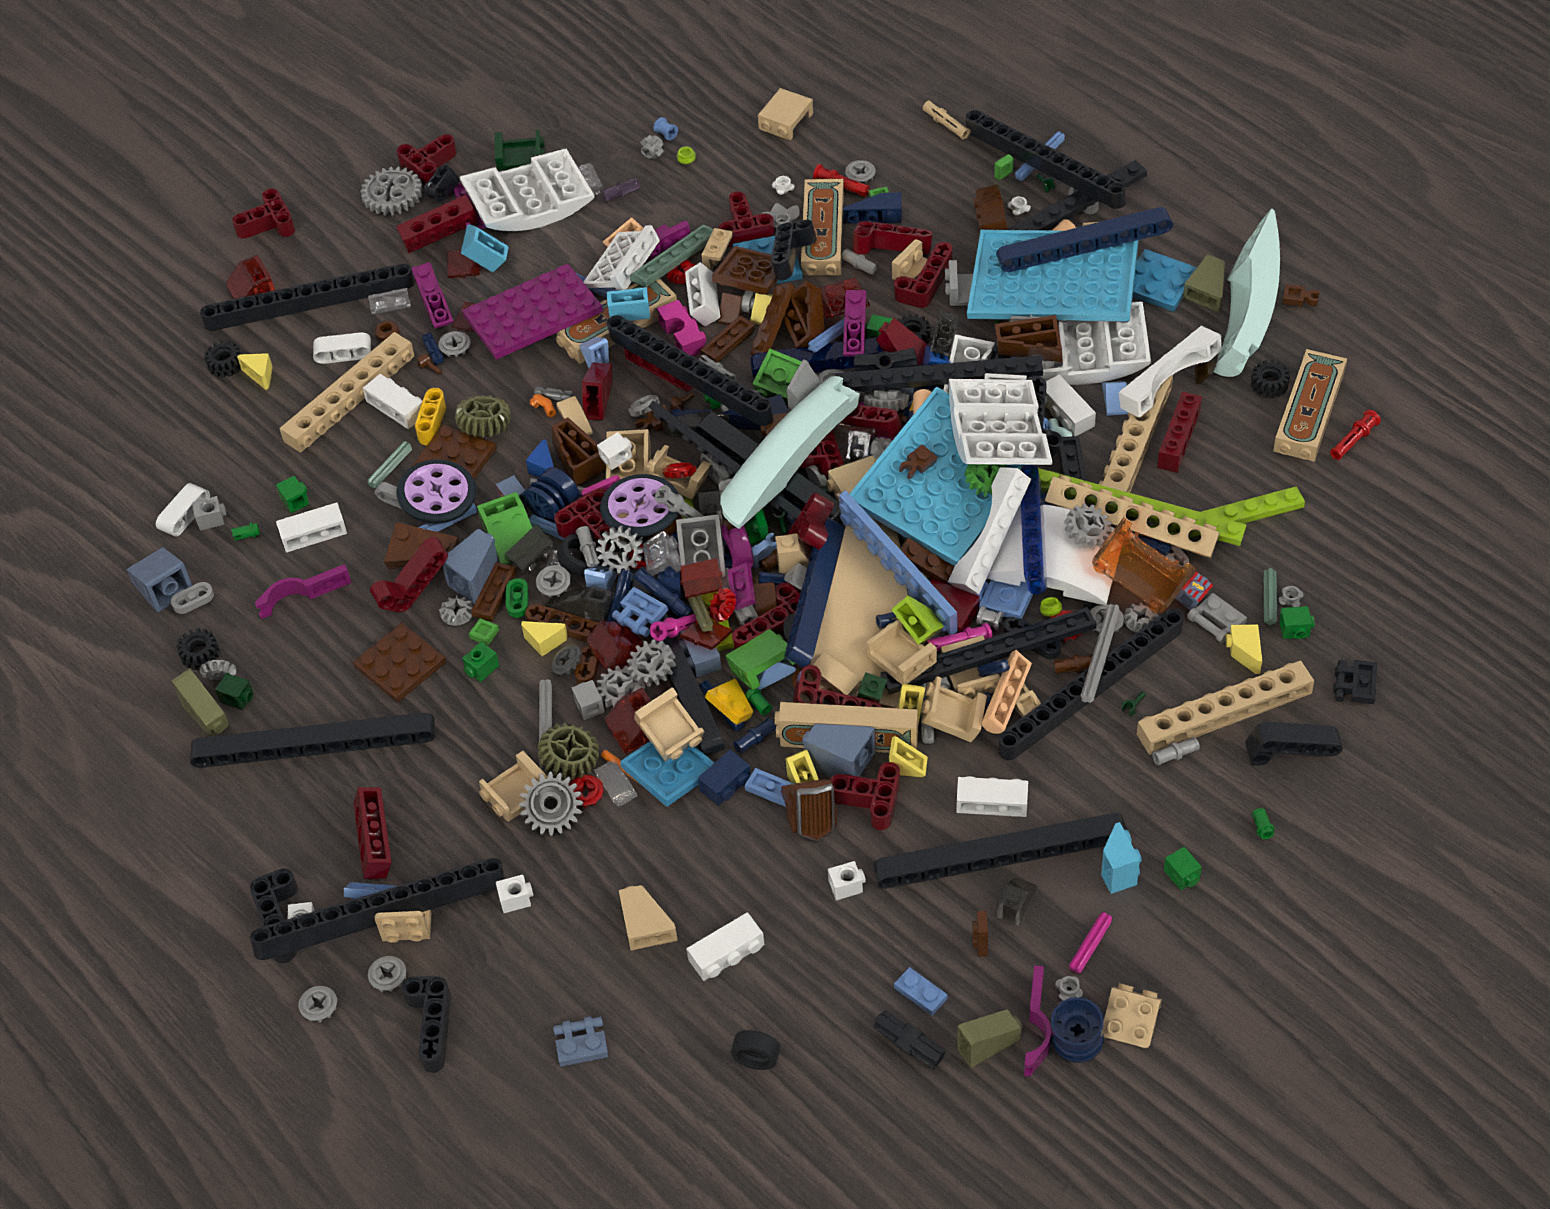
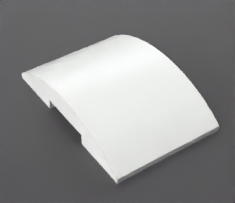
(530, 193)
(1101, 349)
(997, 422)
(1067, 563)

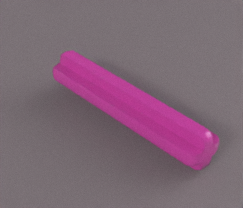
(1090, 943)

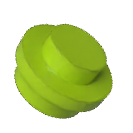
(686, 155)
(1050, 607)

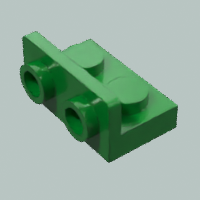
(756, 528)

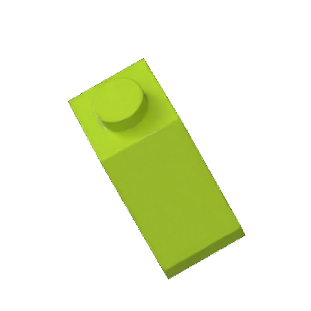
(917, 619)

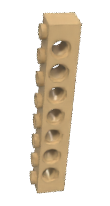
(345, 392)
(1134, 443)
(1204, 547)
(1240, 702)

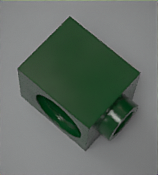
(871, 687)
(234, 691)

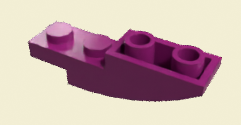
(669, 237)
(432, 295)
(854, 323)

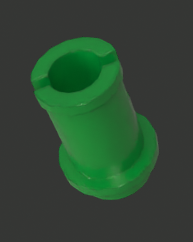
(246, 531)
(758, 701)
(1264, 827)

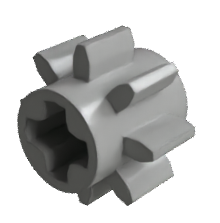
(651, 146)

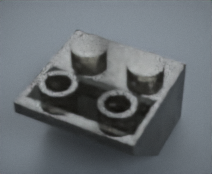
(853, 442)

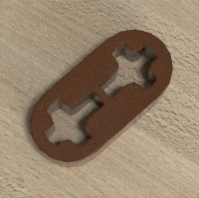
(591, 666)

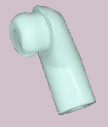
(1054, 426)

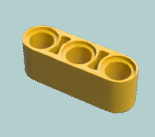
(430, 415)

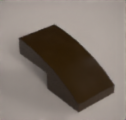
(1205, 369)

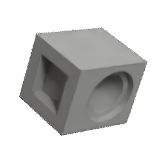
(209, 513)
(588, 699)

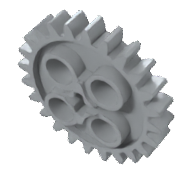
(382, 196)

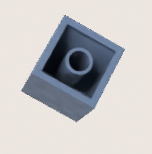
(471, 564)
(159, 578)
(840, 748)

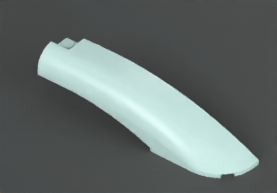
(1253, 296)
(786, 449)

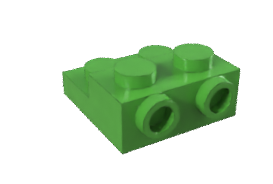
(775, 374)

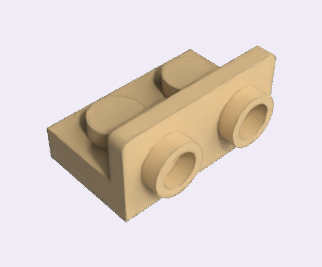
(715, 247)
(909, 262)

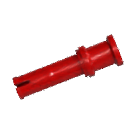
(848, 184)
(1360, 429)

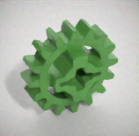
(978, 478)

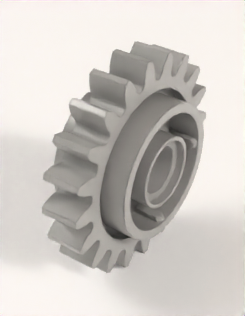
(554, 818)

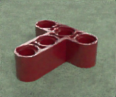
(428, 158)
(265, 217)
(743, 224)
(825, 455)
(583, 513)
(811, 521)
(873, 795)

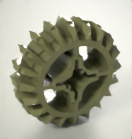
(483, 416)
(582, 751)

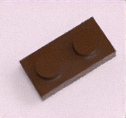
(980, 934)

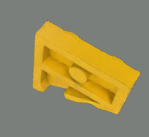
(730, 701)

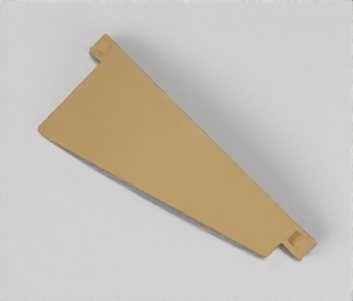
(856, 595)

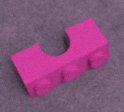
(675, 318)

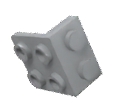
(958, 286)

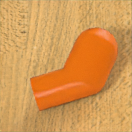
(545, 403)

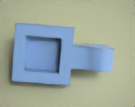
(763, 549)

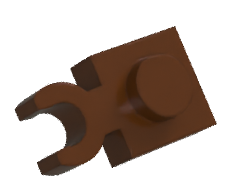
(1297, 296)
(650, 422)
(920, 460)

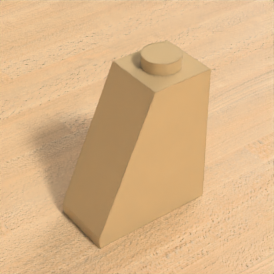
(790, 552)
(644, 919)

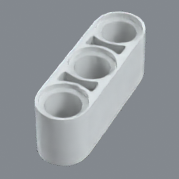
(341, 348)
(180, 510)

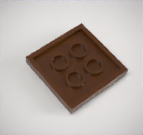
(746, 271)
(459, 448)
(399, 662)

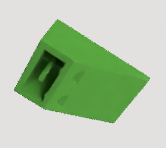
(505, 521)

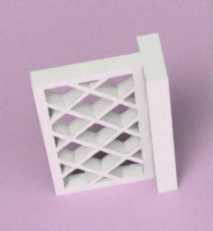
(632, 259)

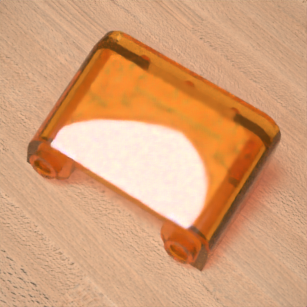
(1141, 568)

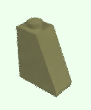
(1206, 283)
(200, 703)
(987, 1036)

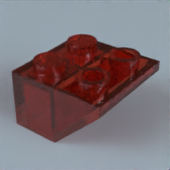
(249, 278)
(835, 295)
(613, 644)
(622, 721)

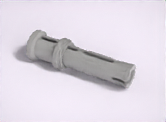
(675, 503)

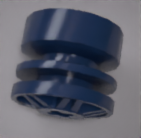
(550, 493)
(1080, 1017)

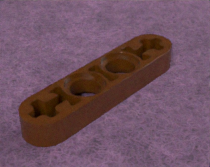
(566, 618)

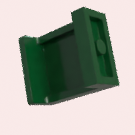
(517, 152)

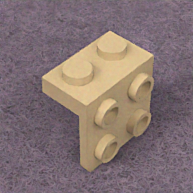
(404, 925)
(1131, 1015)

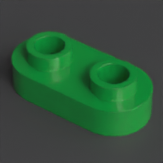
(517, 599)

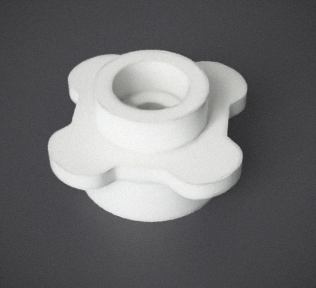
(783, 185)
(1018, 205)

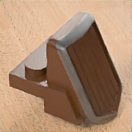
(810, 808)

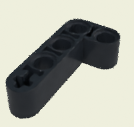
(786, 241)
(1053, 438)
(1291, 738)
(274, 893)
(431, 1024)

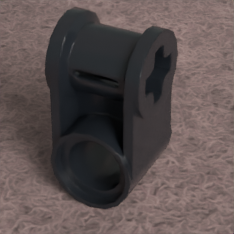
(443, 182)

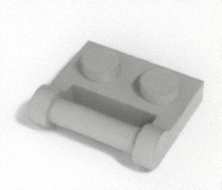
(1218, 612)

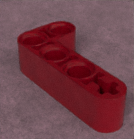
(889, 237)
(921, 291)
(883, 420)
(413, 578)
(786, 600)
(816, 695)

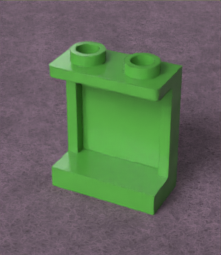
(757, 657)

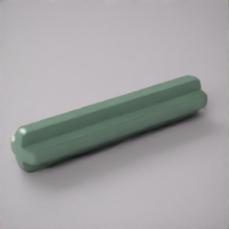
(389, 464)
(1270, 596)

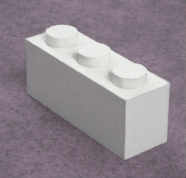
(702, 294)
(393, 400)
(1068, 406)
(311, 527)
(992, 796)
(725, 947)

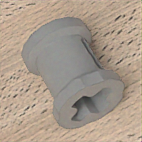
(992, 618)

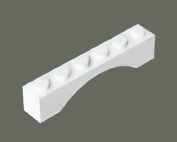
(1195, 349)
(1007, 495)

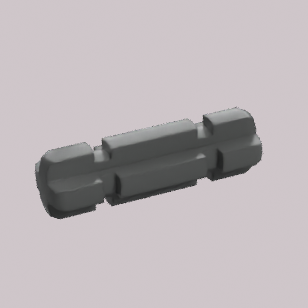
(553, 393)

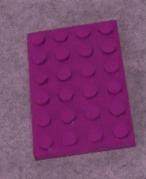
(532, 311)

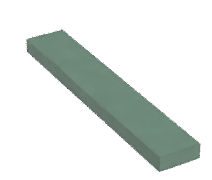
(672, 257)

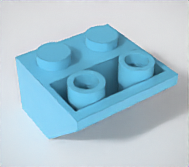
(483, 248)
(629, 303)
(1120, 861)

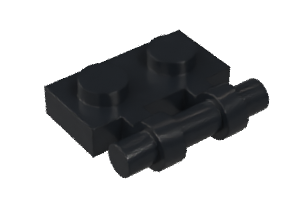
(1363, 681)

